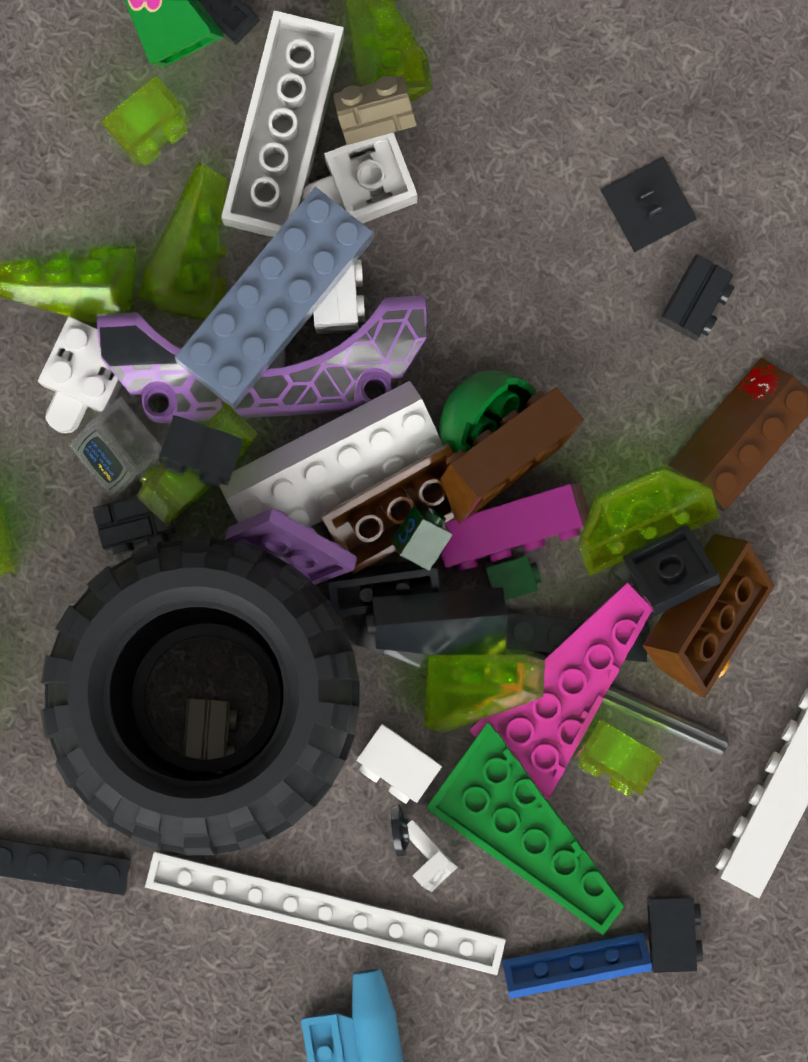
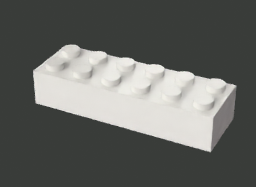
(283, 123)
(336, 459)

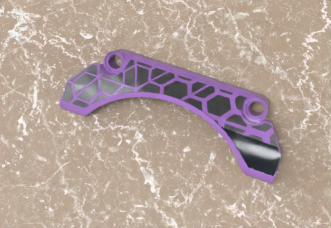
(323, 384)

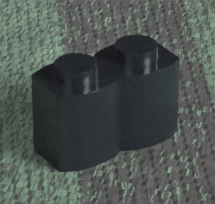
(200, 451)

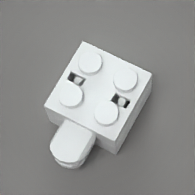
(367, 183)
(342, 306)
(77, 377)

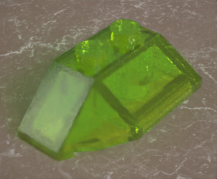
(641, 513)

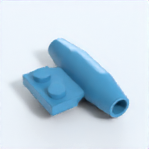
(365, 1036)

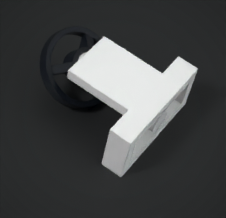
(439, 864)

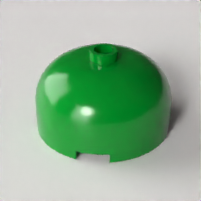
(480, 405)

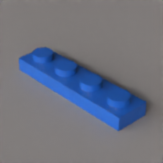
(576, 965)

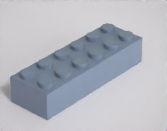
(274, 297)

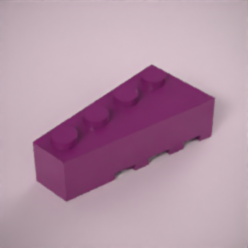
(516, 525)

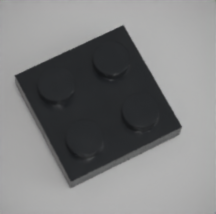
(671, 569)

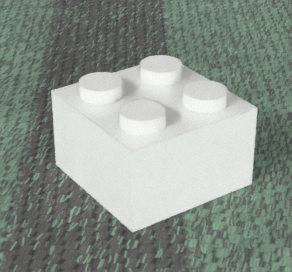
(399, 764)

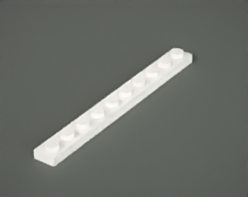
(325, 913)

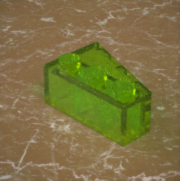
(172, 494)
(478, 686)

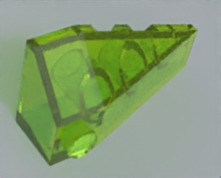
(385, 46)
(185, 263)
(74, 286)

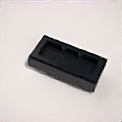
(232, 17)

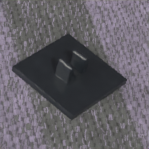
(648, 204)

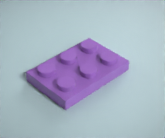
(294, 544)

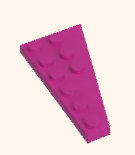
(575, 683)

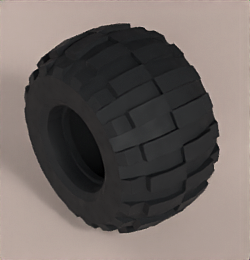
(101, 679)

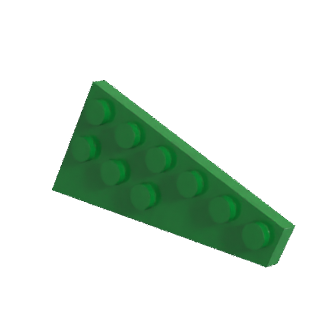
(510, 818)

